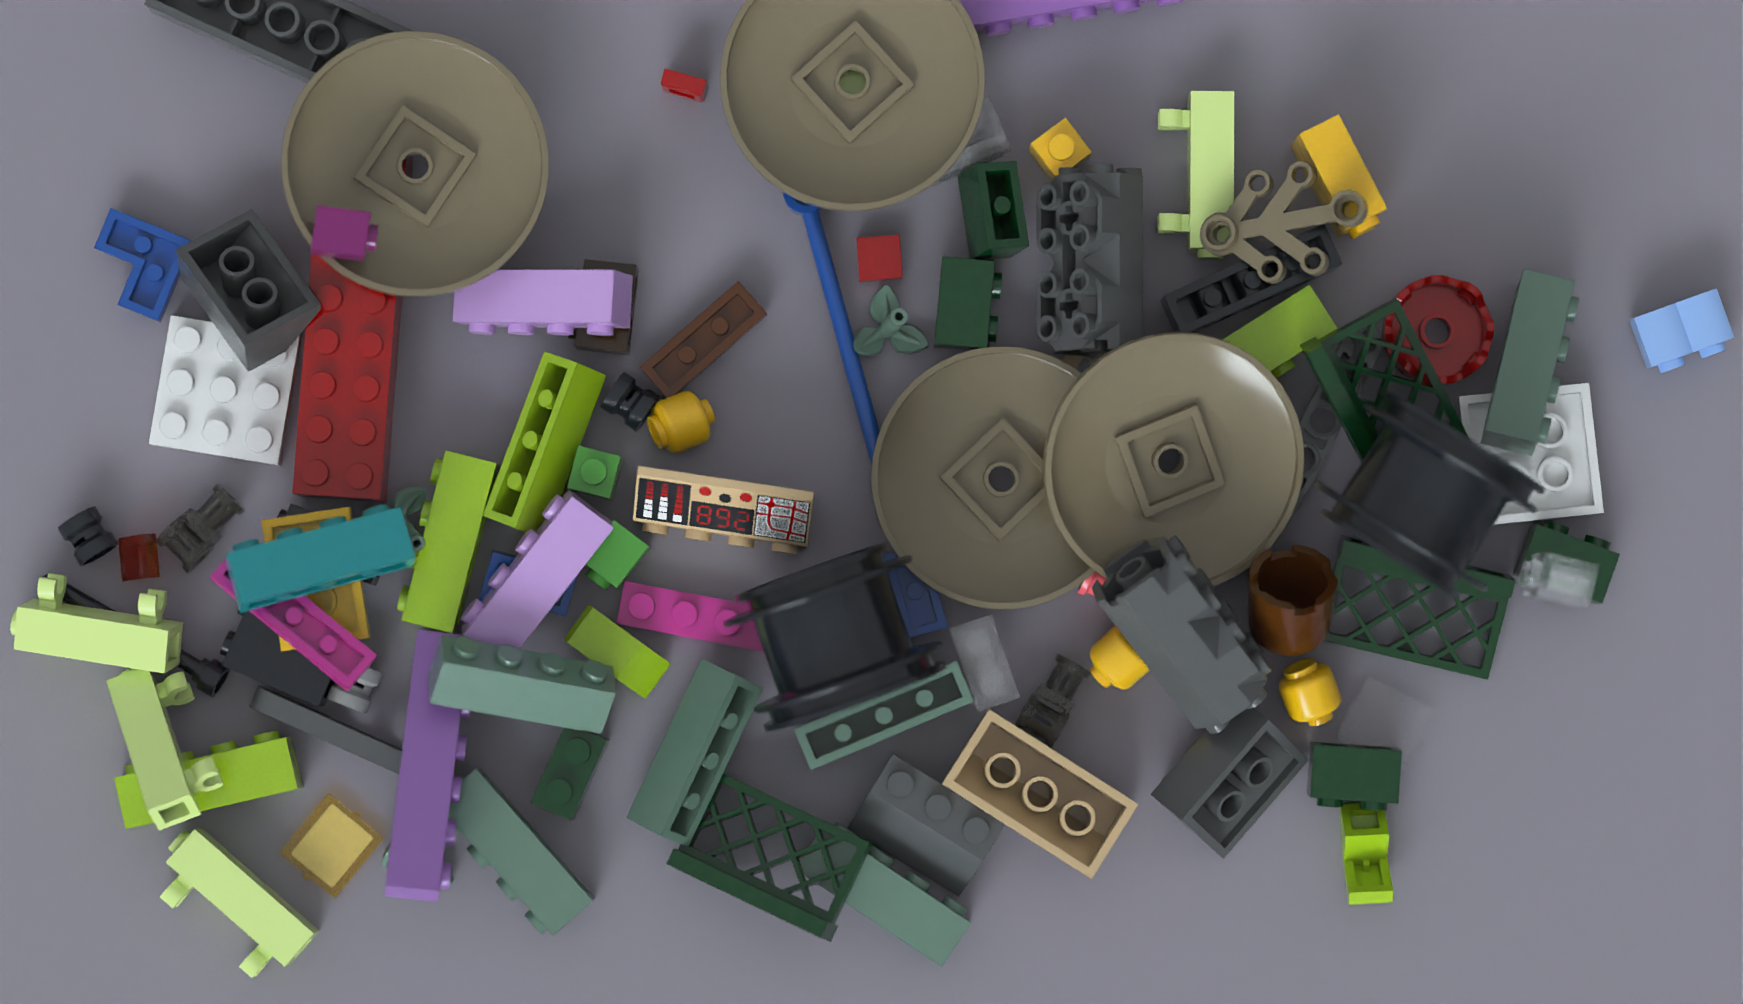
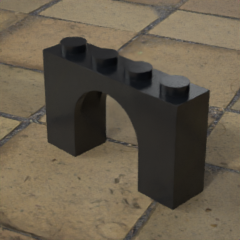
(257, 654)

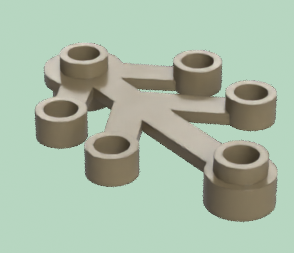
(1276, 222)

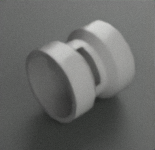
(357, 697)

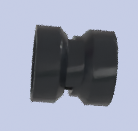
(639, 406)
(87, 536)

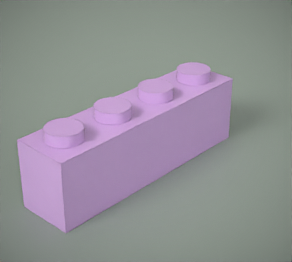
(546, 300)
(538, 574)

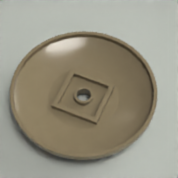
(432, 101)
(862, 147)
(1233, 440)
(935, 488)

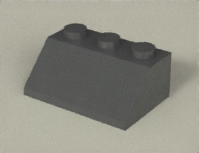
(248, 288)
(1230, 779)
(926, 825)

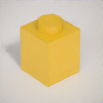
(1059, 149)

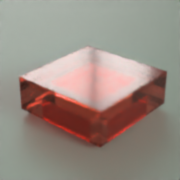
(138, 557)

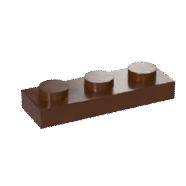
(703, 340)

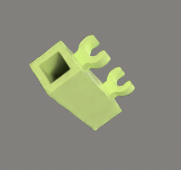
(1209, 164)
(98, 634)
(153, 746)
(240, 896)

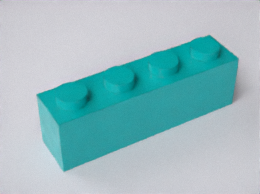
(319, 558)

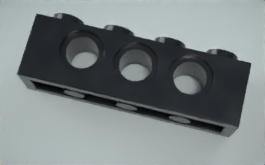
(1240, 286)

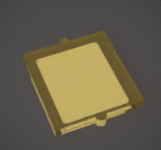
(331, 845)

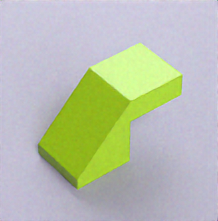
(613, 646)
(1365, 855)

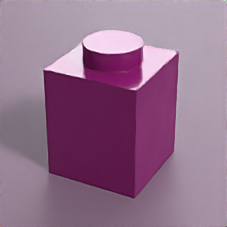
(343, 233)

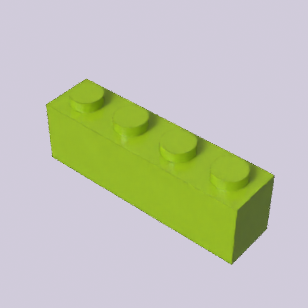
(1280, 331)
(544, 442)
(452, 542)
(246, 772)

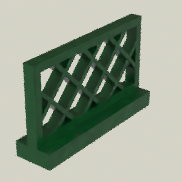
(1341, 390)
(1360, 555)
(765, 894)

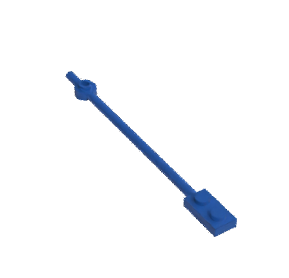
(916, 600)

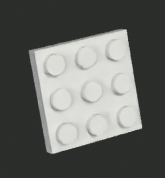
(214, 403)
(1563, 465)

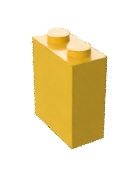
(1339, 168)

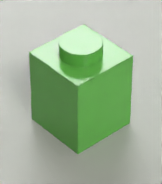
(595, 473)
(616, 557)

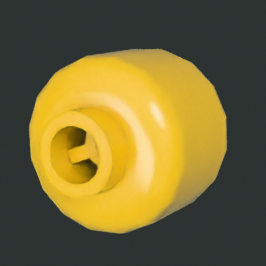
(680, 422)
(1116, 661)
(1309, 692)

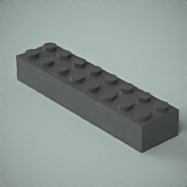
(283, 34)

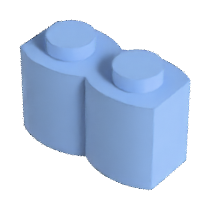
(1681, 330)

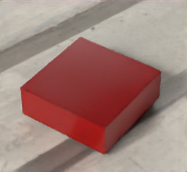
(684, 85)
(879, 258)

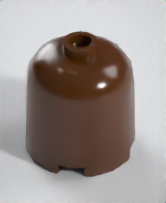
(1291, 600)

